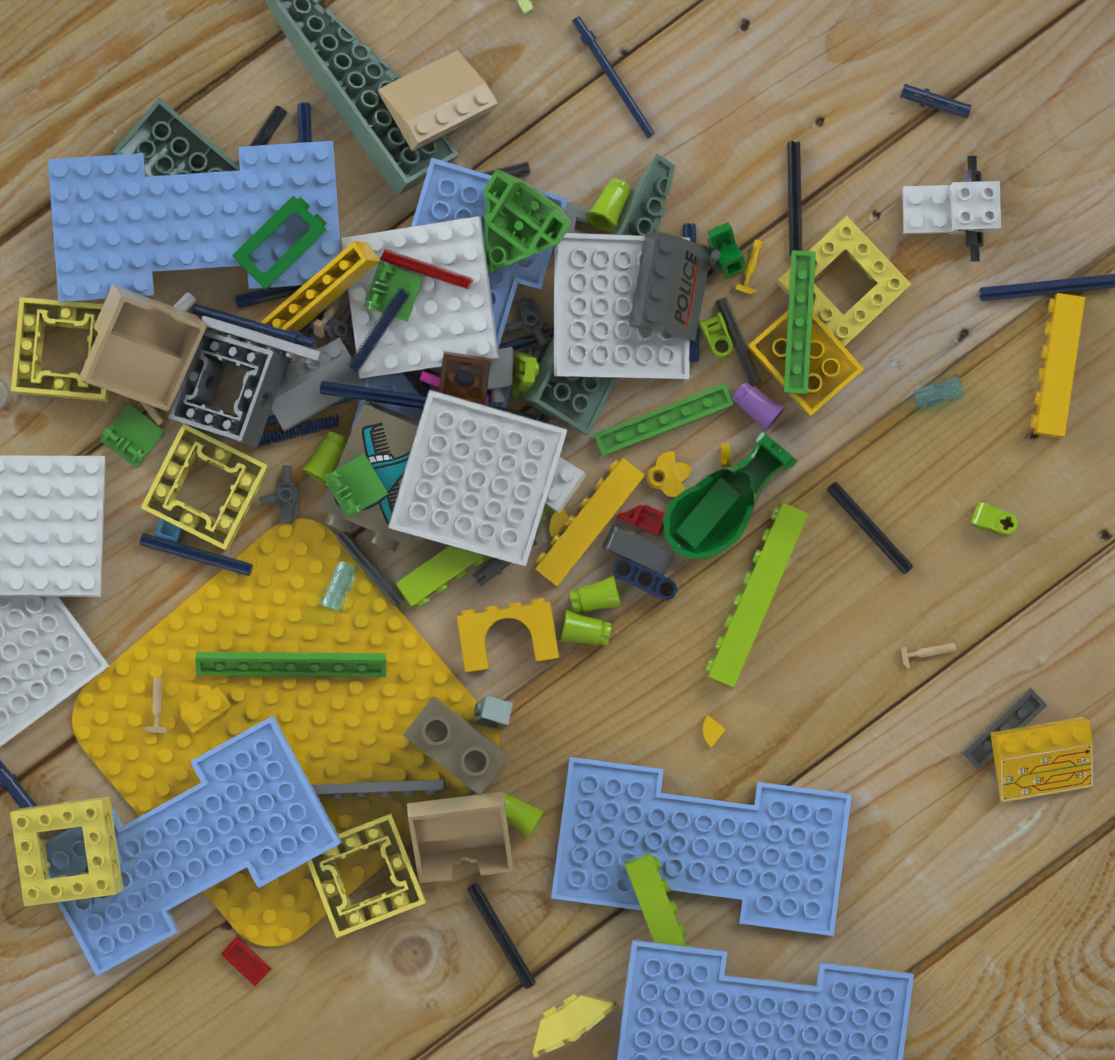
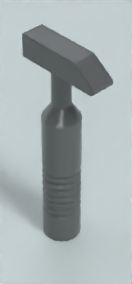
(713, 259)

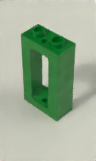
(316, 230)

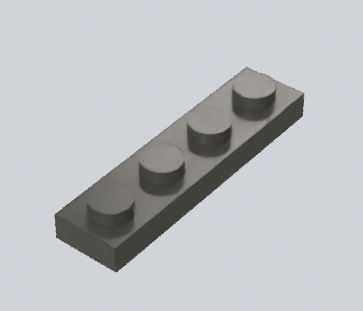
(1015, 716)

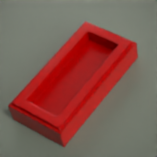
(246, 961)

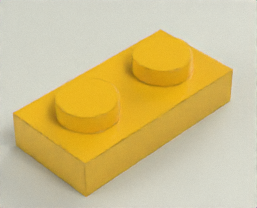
(205, 710)

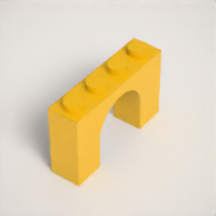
(474, 628)

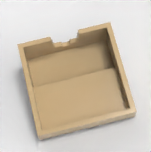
(142, 348)
(460, 830)

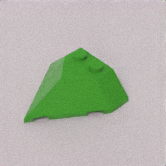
(519, 221)

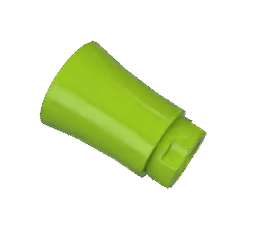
(608, 207)
(326, 457)
(596, 596)
(584, 629)
(522, 815)

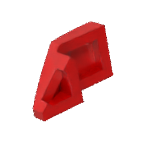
(644, 518)

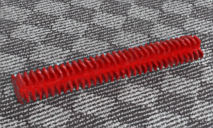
(425, 269)

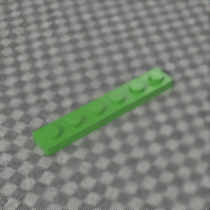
(799, 322)
(663, 419)

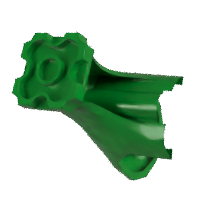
(718, 507)

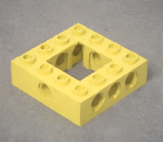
(872, 262)
(31, 323)
(174, 470)
(100, 845)
(408, 891)

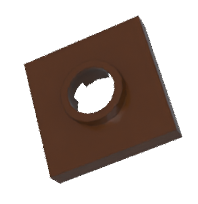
(474, 391)

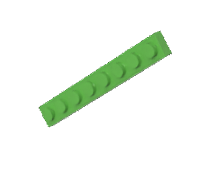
(291, 664)

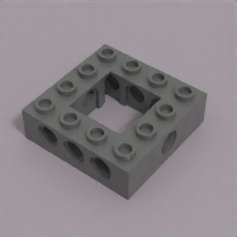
(256, 397)

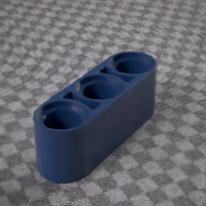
(653, 588)

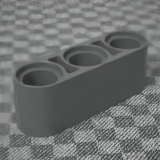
(637, 550)

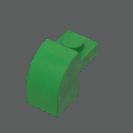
(731, 259)

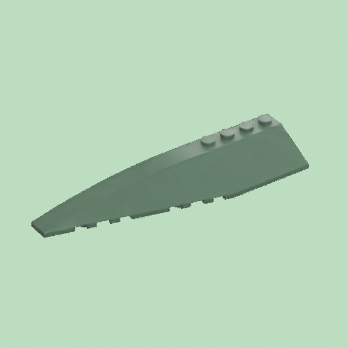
(350, 81)
(173, 145)
(581, 399)

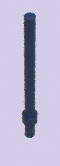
(588, 39)
(290, 336)

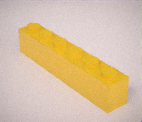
(323, 288)
(1059, 365)
(590, 521)

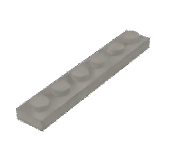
(274, 344)
(361, 789)

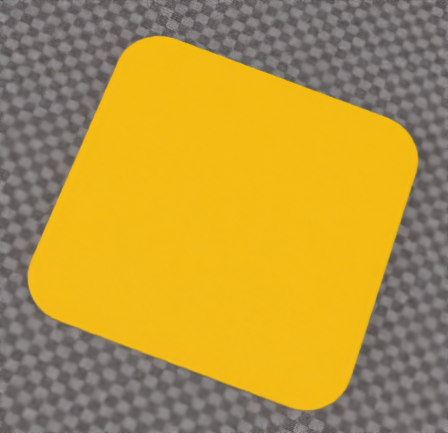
(334, 724)

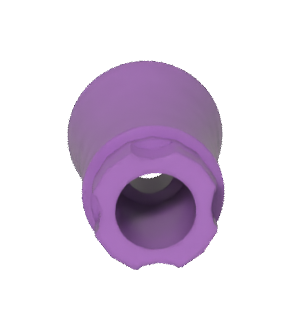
(758, 405)

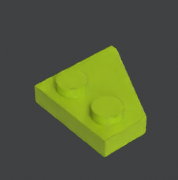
(524, 374)

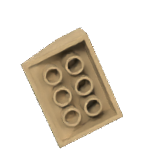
(437, 99)

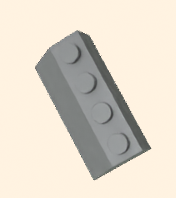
(300, 385)

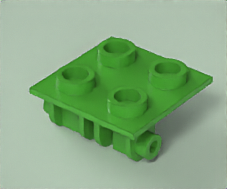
(384, 286)
(132, 435)
(355, 485)

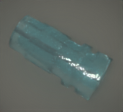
(936, 393)
(338, 586)

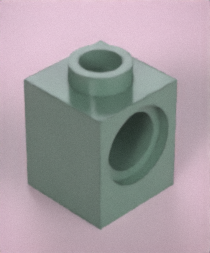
(493, 712)

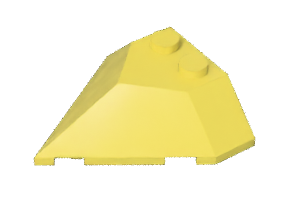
(569, 1021)

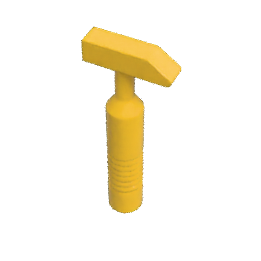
(751, 265)

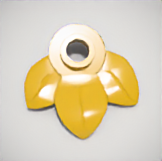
(672, 472)

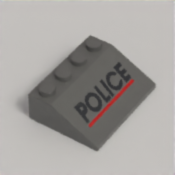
(670, 286)

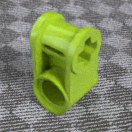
(716, 334)
(989, 517)

